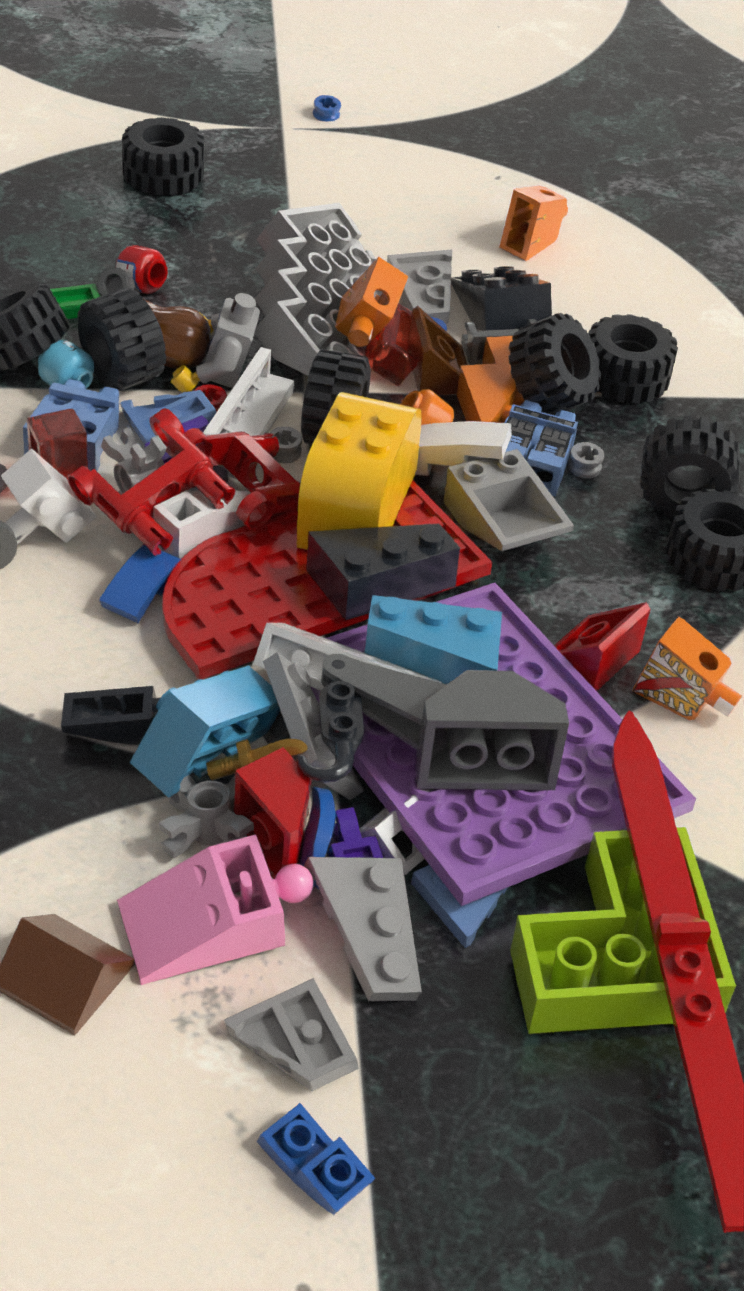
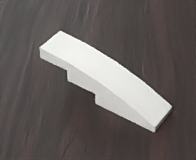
(455, 441)

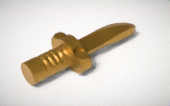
(227, 765)

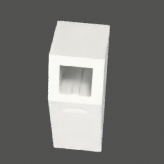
(195, 519)

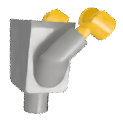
(228, 348)

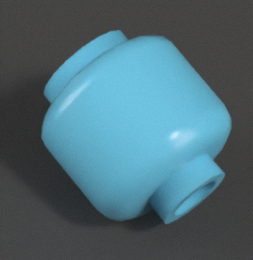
(65, 362)

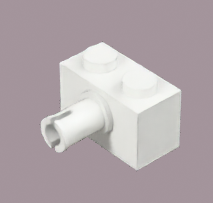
(44, 500)

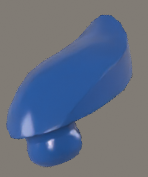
(319, 826)

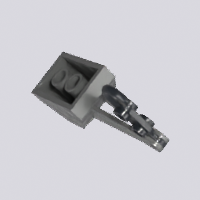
(467, 734)

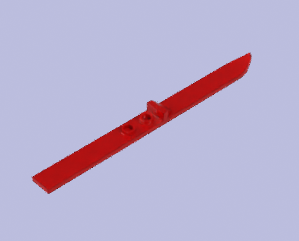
(685, 966)

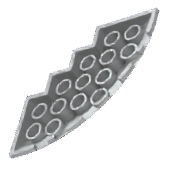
(306, 271)

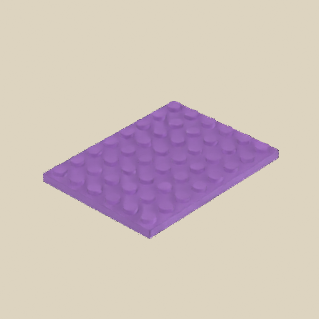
(502, 837)

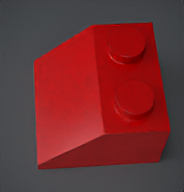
(276, 800)

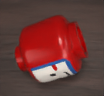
(145, 266)

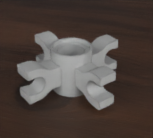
(133, 461)
(207, 816)

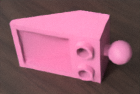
(197, 921)

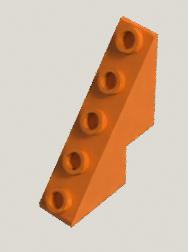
(488, 388)

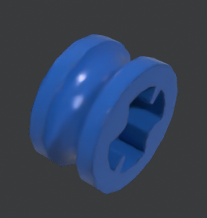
(326, 108)

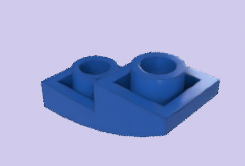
(138, 583)
(315, 1163)

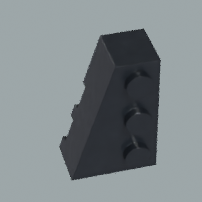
(381, 562)

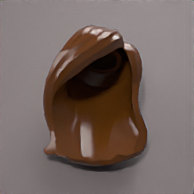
(184, 335)

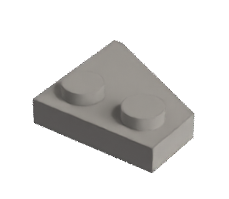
(296, 1036)

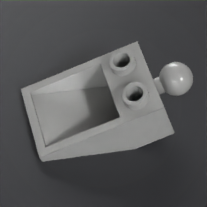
(503, 501)

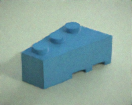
(433, 636)
(202, 723)

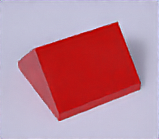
(605, 642)

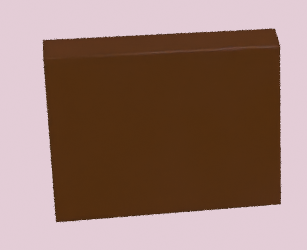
(437, 355)
(60, 970)

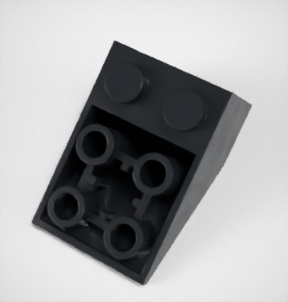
(503, 298)

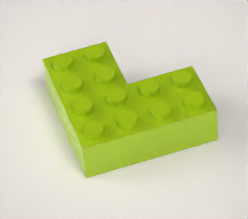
(603, 963)

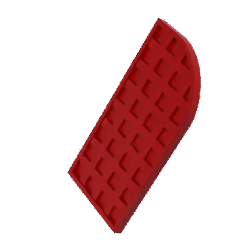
(258, 576)

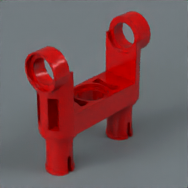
(240, 456)
(134, 508)

